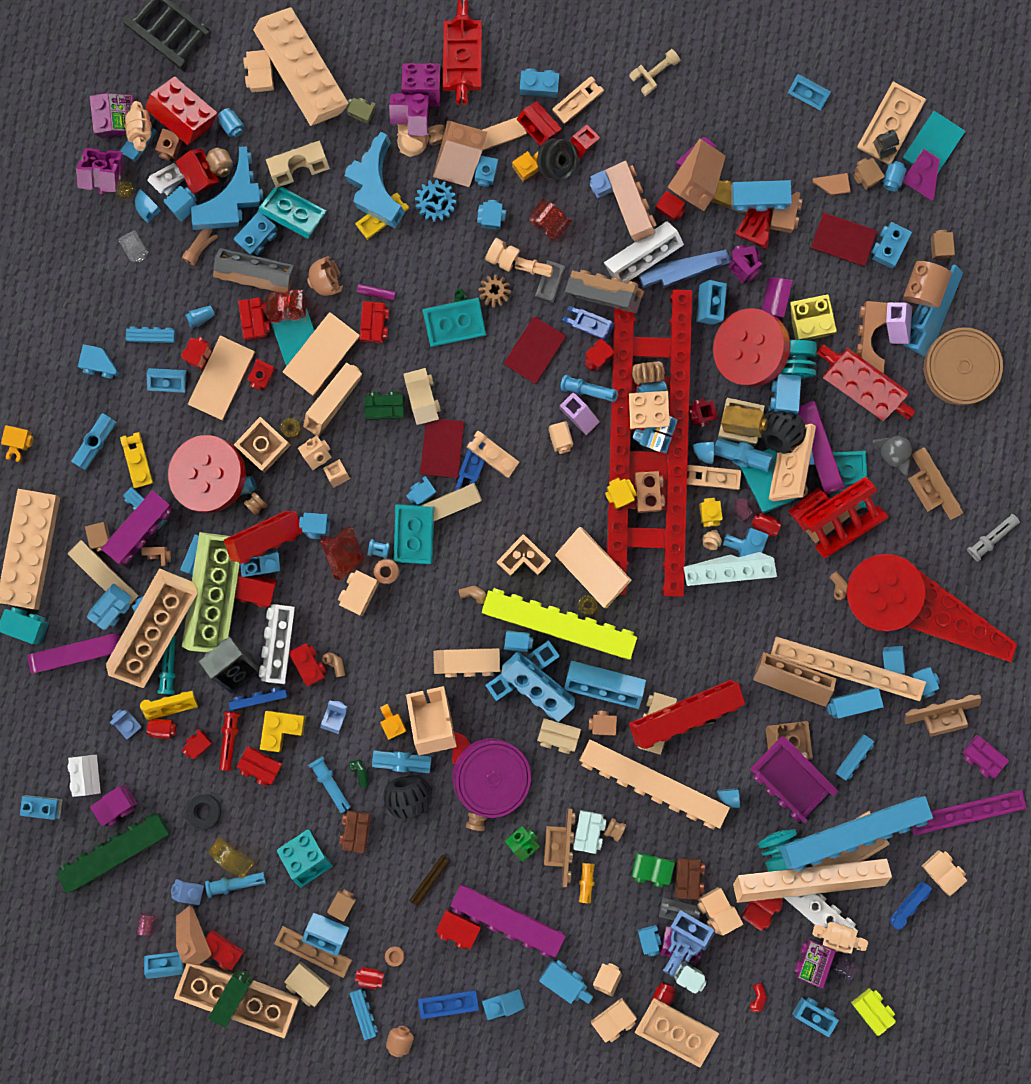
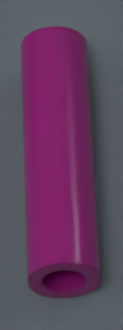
(376, 292)

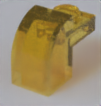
(230, 858)

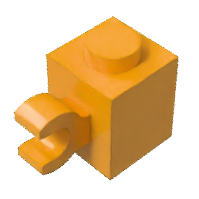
(526, 165)
(16, 439)
(393, 724)

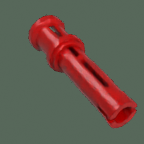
(225, 764)

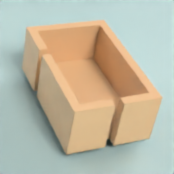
(431, 722)

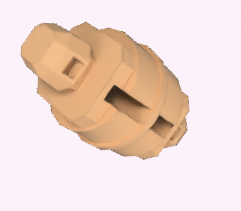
(138, 126)
(840, 937)

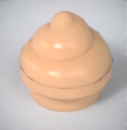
(712, 540)

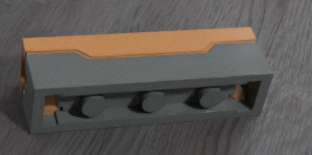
(253, 271)
(604, 291)

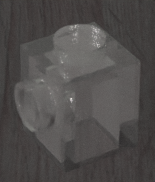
(133, 246)

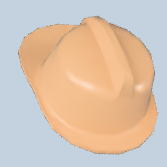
(409, 144)

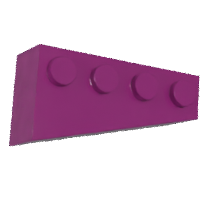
(137, 529)

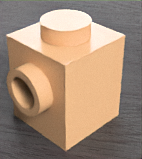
(607, 979)

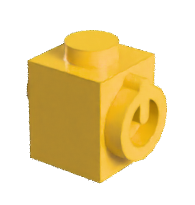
(620, 492)
(710, 512)

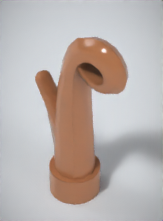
(199, 244)

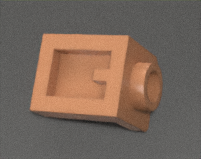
(154, 552)

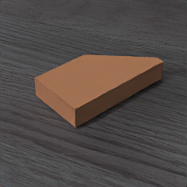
(833, 184)

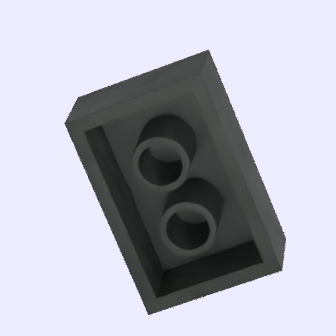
(229, 665)

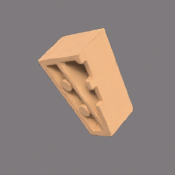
(467, 662)

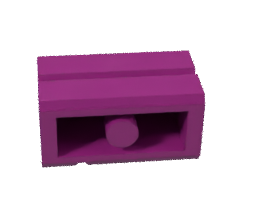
(984, 756)

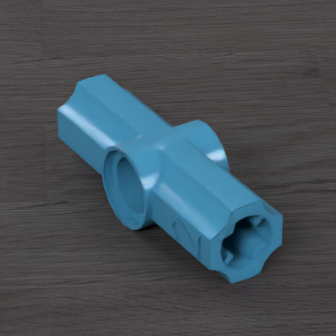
(100, 430)
(743, 454)
(401, 761)

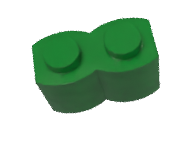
(652, 869)

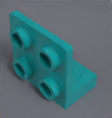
(303, 859)

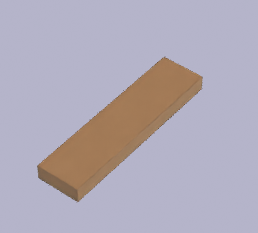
(293, 943)

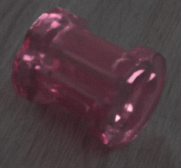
(145, 924)

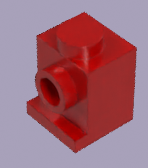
(267, 371)
(196, 744)

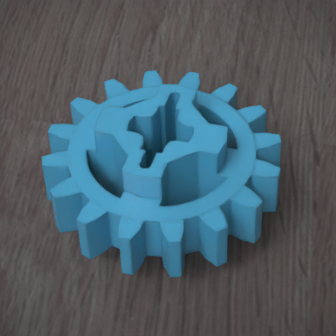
(441, 197)

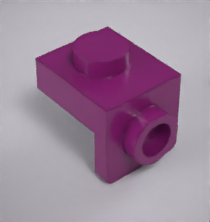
(747, 252)

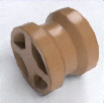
(436, 134)
(255, 504)
(475, 822)
(615, 829)

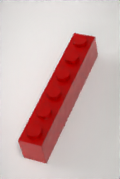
(686, 714)

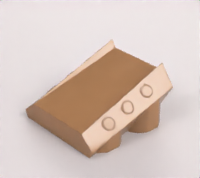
(796, 733)

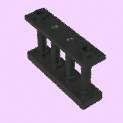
(163, 47)

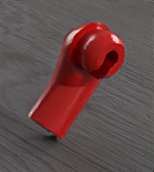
(761, 998)

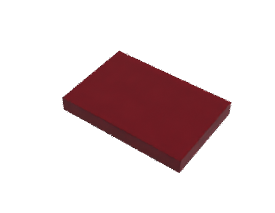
(843, 239)
(534, 350)
(442, 448)

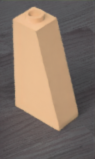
(331, 399)

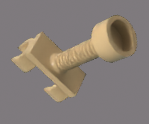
(671, 58)

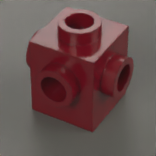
(702, 412)

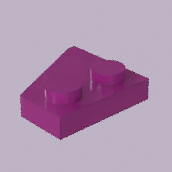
(923, 174)

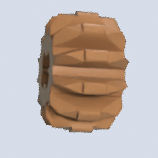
(502, 292)
(648, 372)

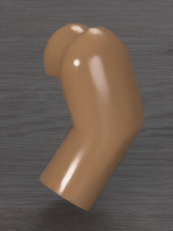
(840, 586)

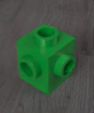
(523, 843)

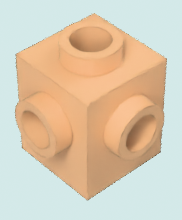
(315, 452)

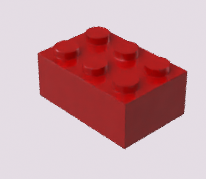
(181, 110)

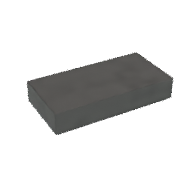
(549, 285)

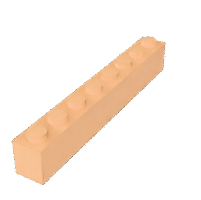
(655, 784)
(812, 880)

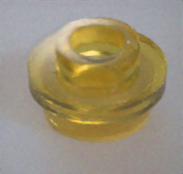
(124, 189)
(286, 422)
(581, 605)

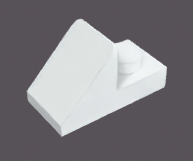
(166, 179)

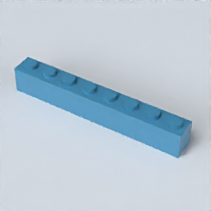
(856, 832)

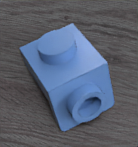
(334, 716)
(187, 892)

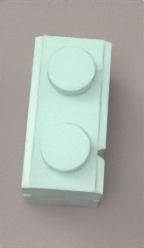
(588, 832)
(690, 977)

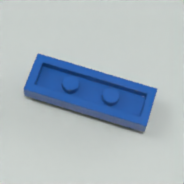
(258, 698)
(448, 1004)

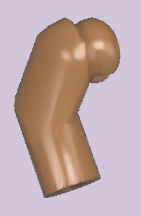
(475, 592)
(336, 662)

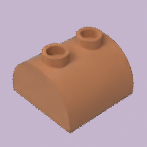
(927, 284)

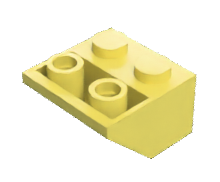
(812, 318)

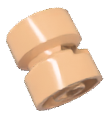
(502, 254)

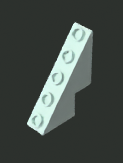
(730, 569)

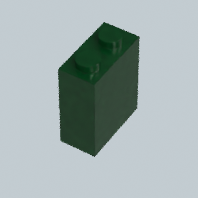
(231, 998)

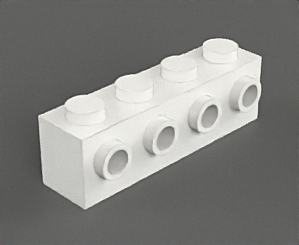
(644, 253)
(277, 643)
(817, 911)

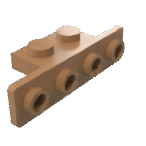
(932, 487)
(944, 717)
(558, 846)

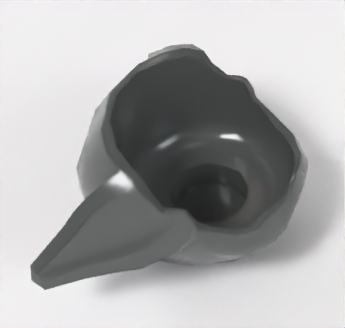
(895, 451)

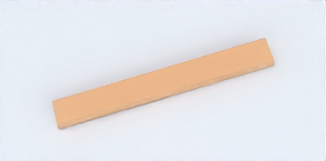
(848, 669)

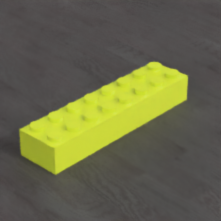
(556, 624)

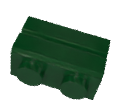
(384, 406)

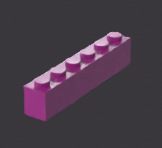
(507, 920)

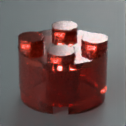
(550, 219)

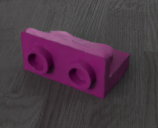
(742, 270)

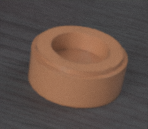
(394, 956)

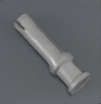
(984, 541)

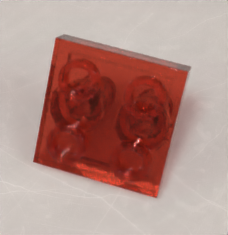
(342, 552)

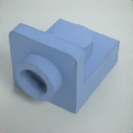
(125, 723)

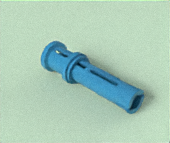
(581, 387)
(325, 776)
(226, 885)

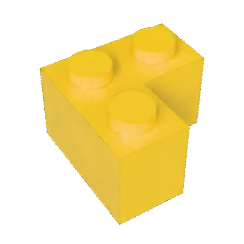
(276, 725)

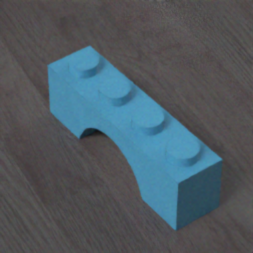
(540, 657)

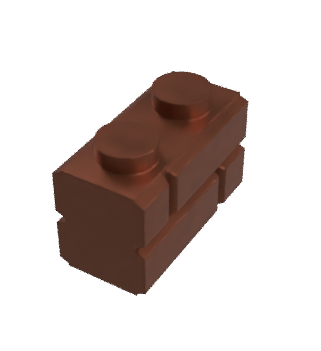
(356, 831)
(688, 878)

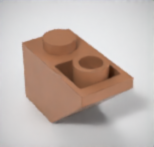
(786, 219)

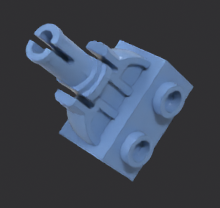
(689, 938)

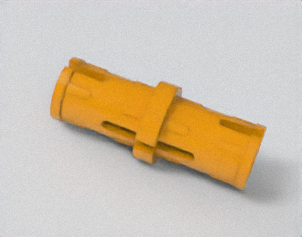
(586, 883)

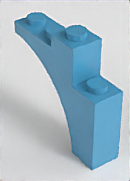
(368, 177)
(223, 209)

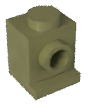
(361, 109)

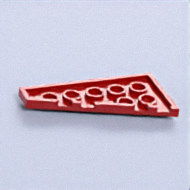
(957, 623)

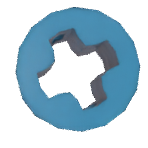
(372, 551)

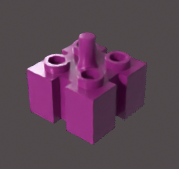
(100, 170)

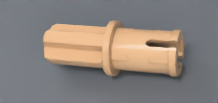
(533, 267)

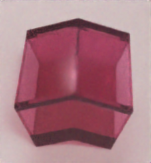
(741, 509)

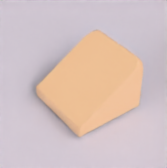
(336, 473)

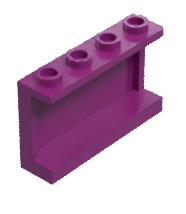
(792, 779)

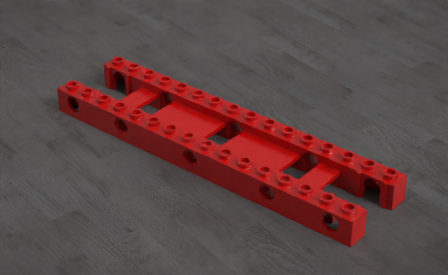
(673, 464)

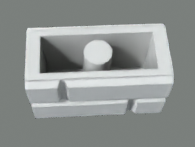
(84, 775)

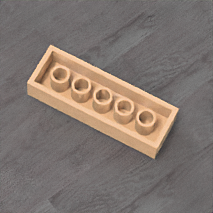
(300, 66)
(28, 549)
(151, 628)
(261, 1007)

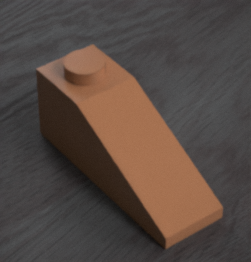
(190, 938)

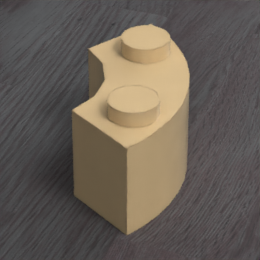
(421, 396)

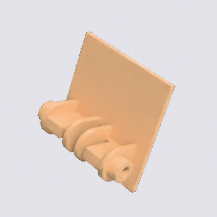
(649, 409)

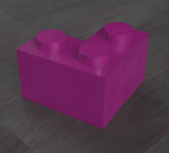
(410, 110)
(113, 805)

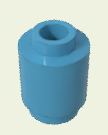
(230, 123)
(894, 176)

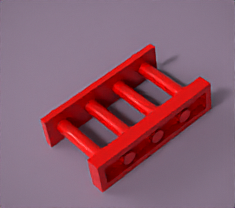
(838, 505)

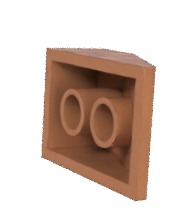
(459, 153)
(699, 175)

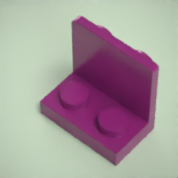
(422, 80)

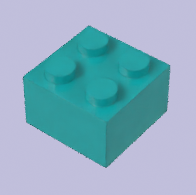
(23, 627)

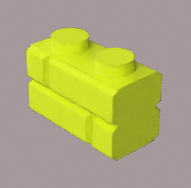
(874, 1012)

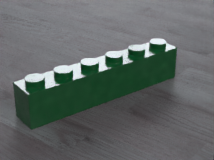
(113, 853)

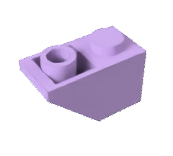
(899, 322)
(579, 413)

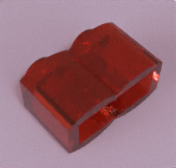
(285, 306)

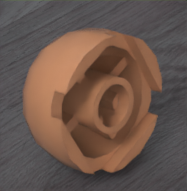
(321, 276)

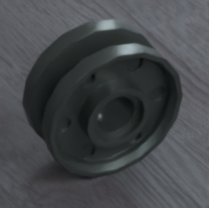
(557, 159)

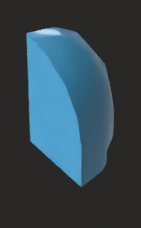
(145, 206)
(704, 451)
(729, 797)

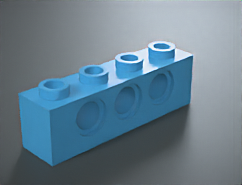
(520, 665)

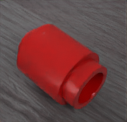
(766, 524)
(161, 728)
(369, 978)
(664, 993)

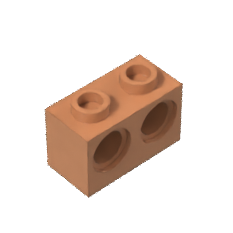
(643, 491)

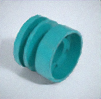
(798, 359)
(773, 841)

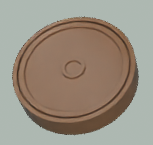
(963, 366)

